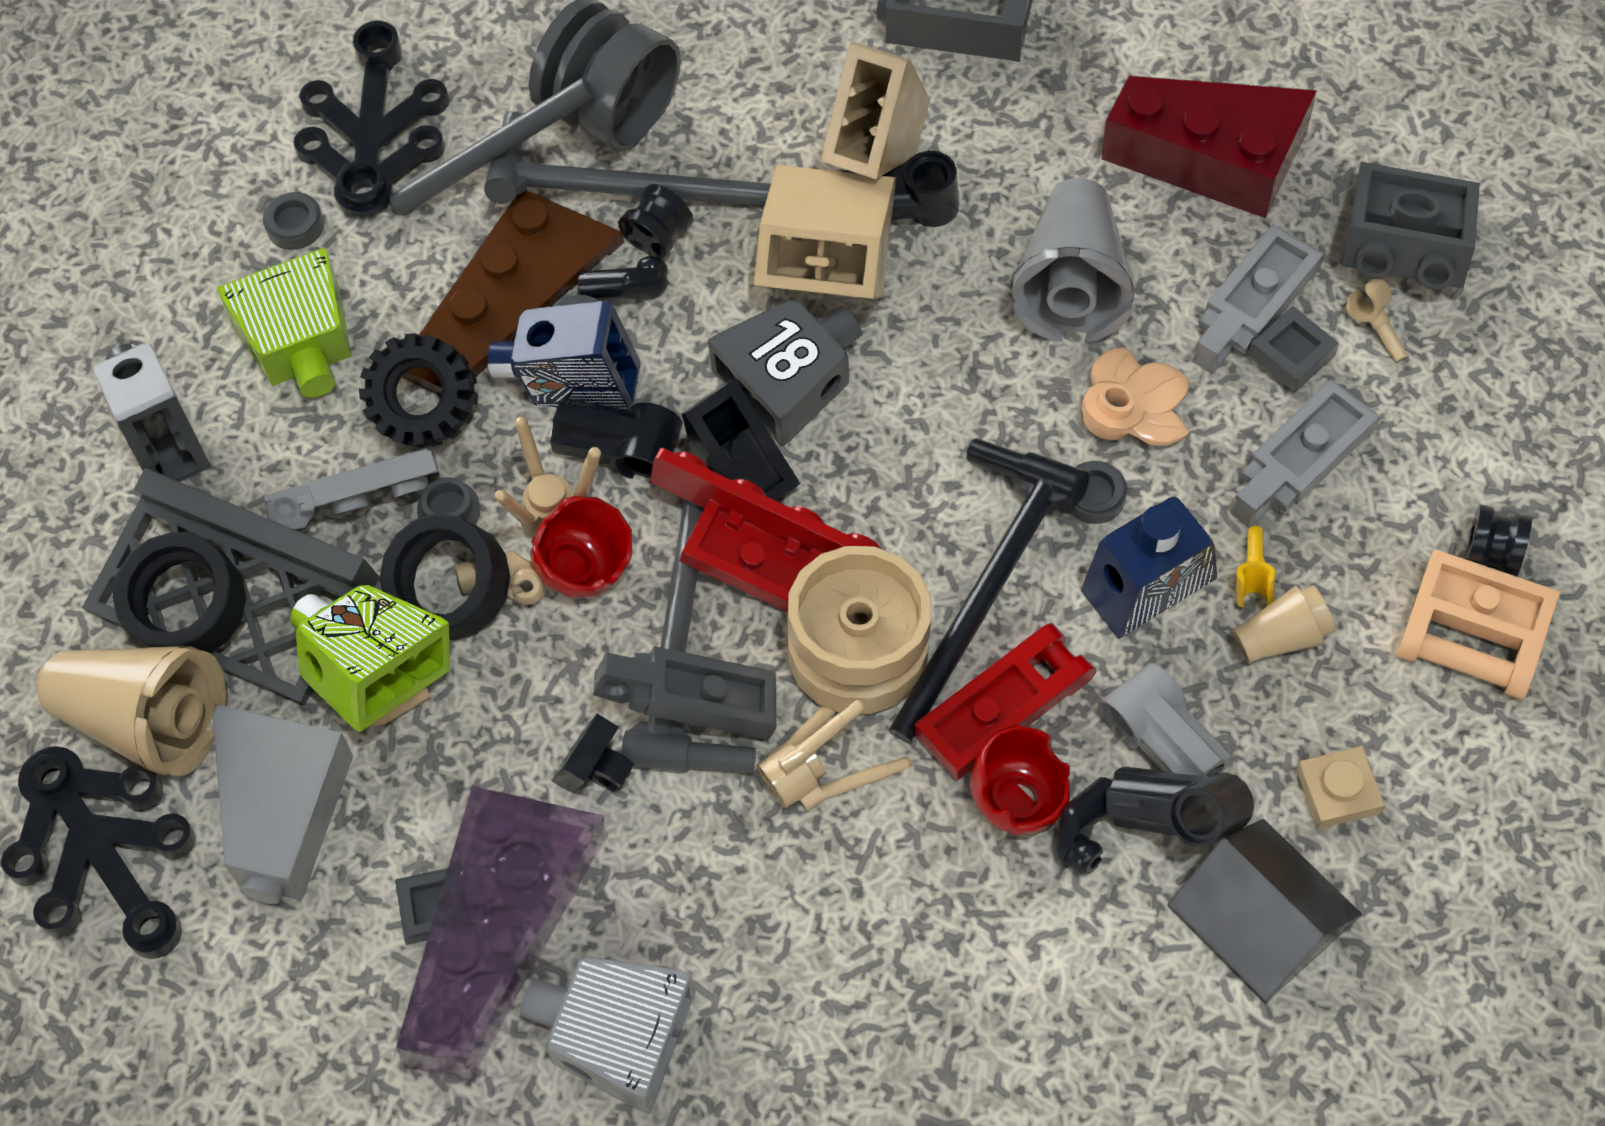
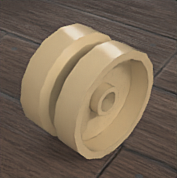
(858, 628)

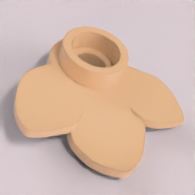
(1134, 399)

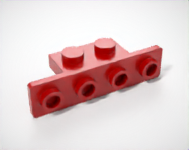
(743, 532)

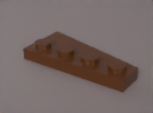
(520, 266)

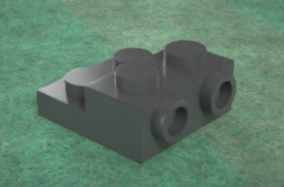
(1412, 226)

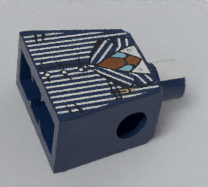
(570, 354)
(1159, 561)

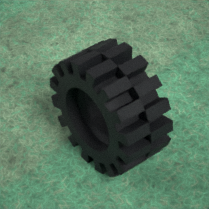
(382, 384)

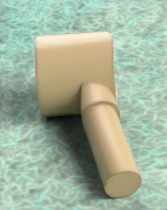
(1363, 311)

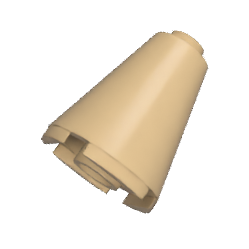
(138, 701)

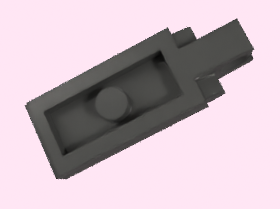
(691, 690)

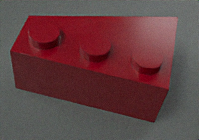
(1209, 136)

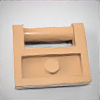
(1485, 606)

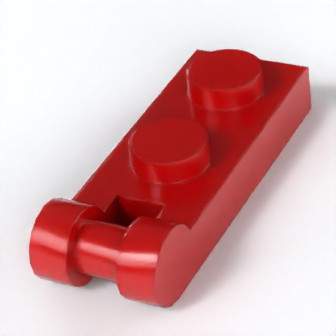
(1002, 697)

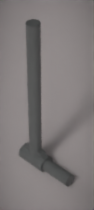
(514, 172)
(660, 742)

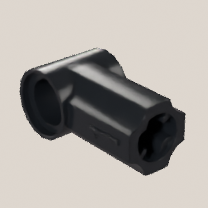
(913, 189)
(624, 437)
(1177, 805)

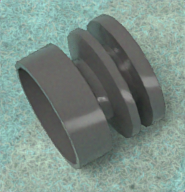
(622, 61)

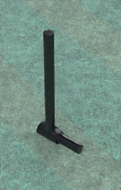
(1044, 485)

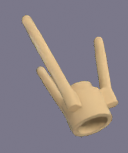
(544, 490)
(794, 767)

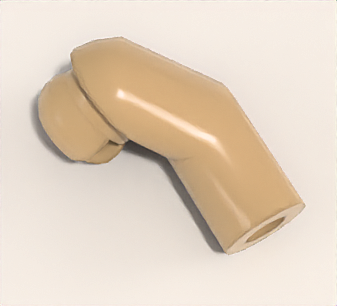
(524, 583)

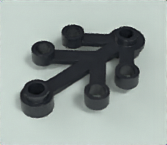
(372, 128)
(92, 840)

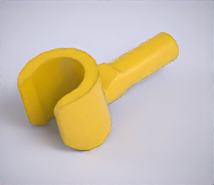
(1255, 573)

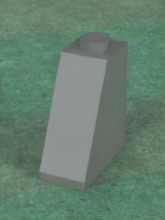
(275, 798)

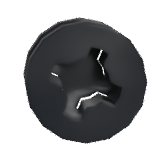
(656, 221)
(1498, 540)

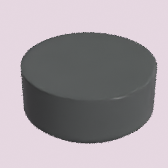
(293, 221)
(1104, 494)

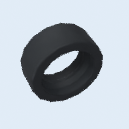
(151, 561)
(492, 574)

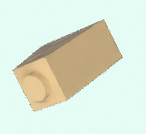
(875, 113)

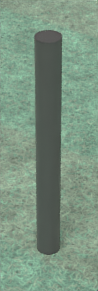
(492, 146)

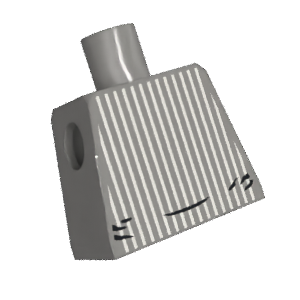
(614, 1024)

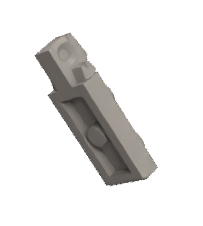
(1255, 295)
(1303, 452)
(349, 489)

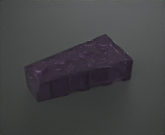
(498, 906)

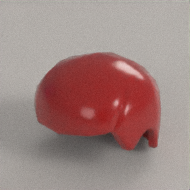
(581, 547)
(1022, 758)

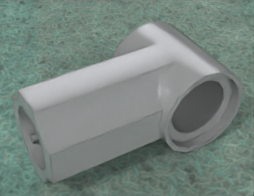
(1156, 718)

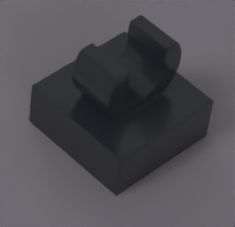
(593, 760)

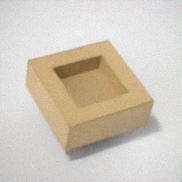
(1340, 787)

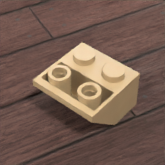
(825, 232)

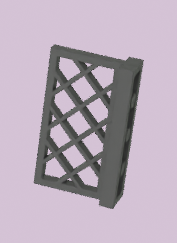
(243, 534)

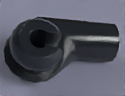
(643, 282)
(1076, 825)

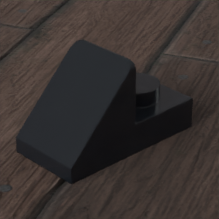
(735, 442)

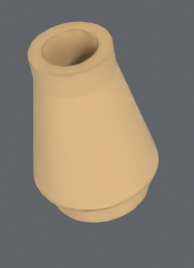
(1286, 625)

